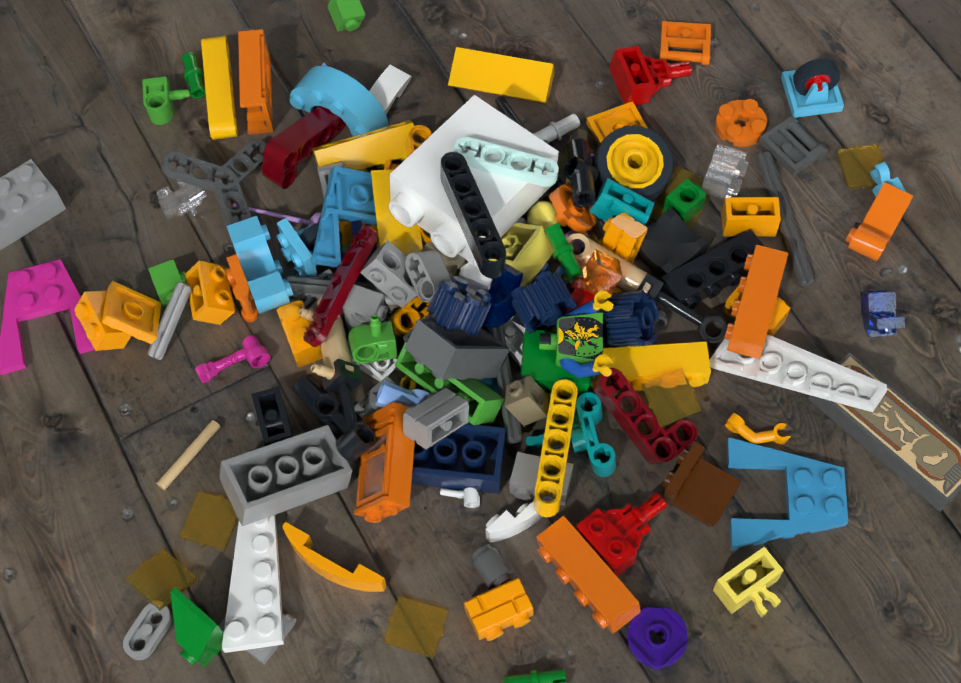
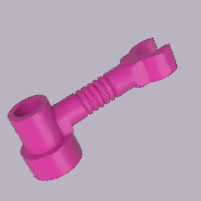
(252, 351)

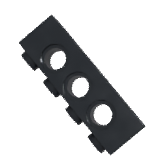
(699, 271)

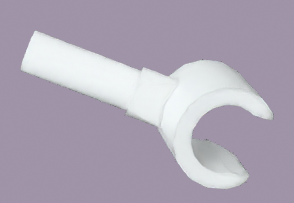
(470, 496)

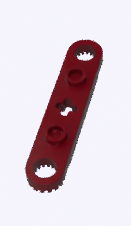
(340, 286)

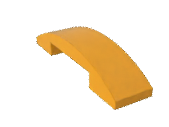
(362, 578)

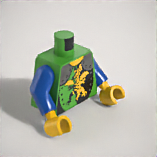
(580, 339)

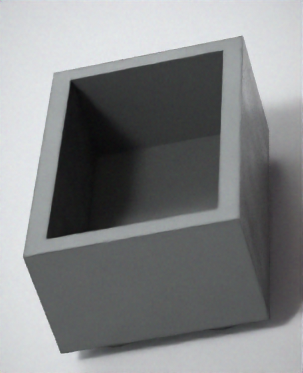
(455, 353)

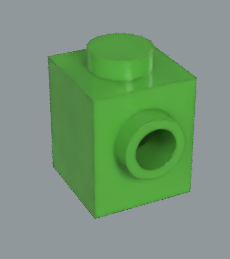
(346, 14)
(165, 278)

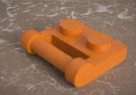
(685, 36)
(241, 289)

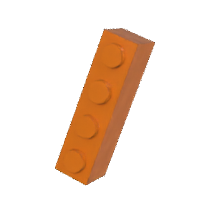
(757, 301)
(588, 575)

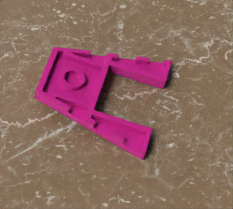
(34, 294)

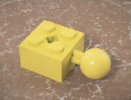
(528, 244)

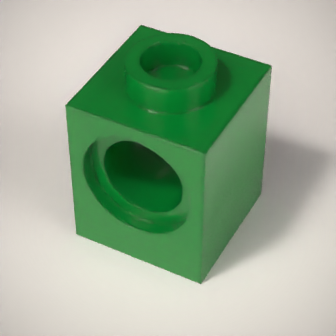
(686, 191)

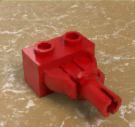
(642, 76)
(619, 532)

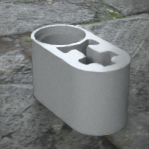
(426, 272)

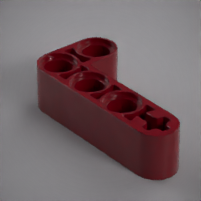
(296, 143)
(638, 412)

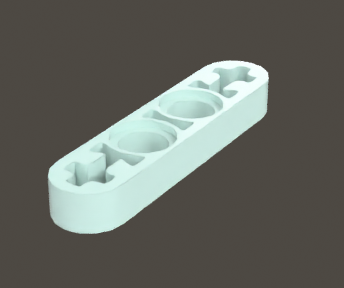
(507, 157)

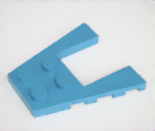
(346, 198)
(813, 494)

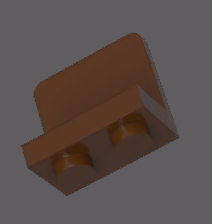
(699, 487)

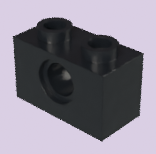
(272, 415)

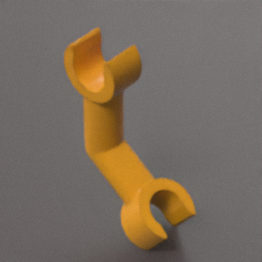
(737, 425)

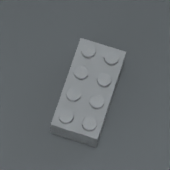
(25, 202)
(284, 475)

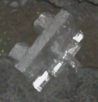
(180, 201)

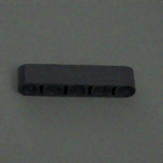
(457, 178)

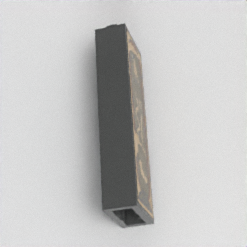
(901, 440)

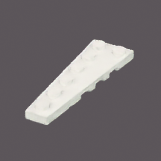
(802, 372)
(255, 590)

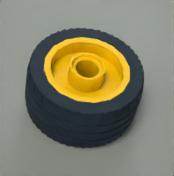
(634, 160)

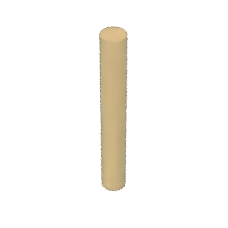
(188, 455)

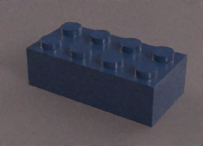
(462, 460)

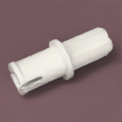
(557, 129)

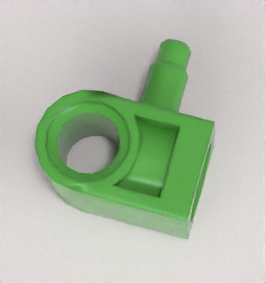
(159, 99)
(373, 341)

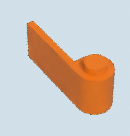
(880, 222)

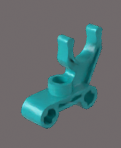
(585, 436)

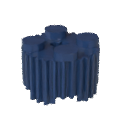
(542, 301)
(459, 306)
(631, 319)

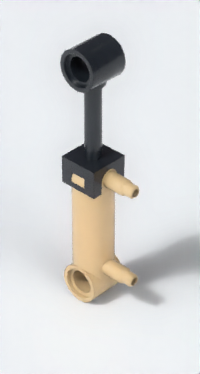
(637, 279)
(341, 377)

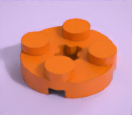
(742, 110)
(568, 214)

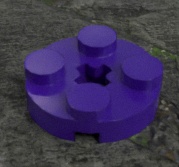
(657, 655)

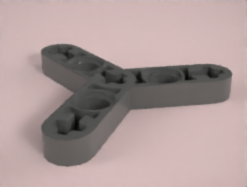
(228, 171)

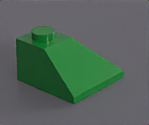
(194, 631)

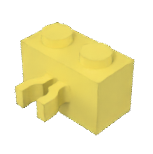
(748, 581)

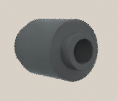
(491, 566)

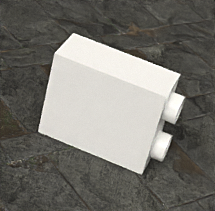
(420, 196)

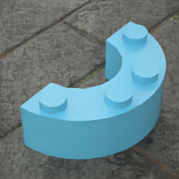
(340, 95)
(259, 268)

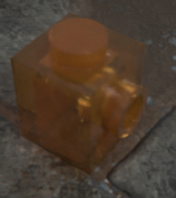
(601, 272)

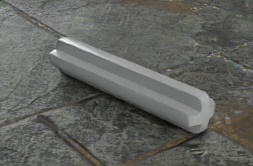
(169, 320)

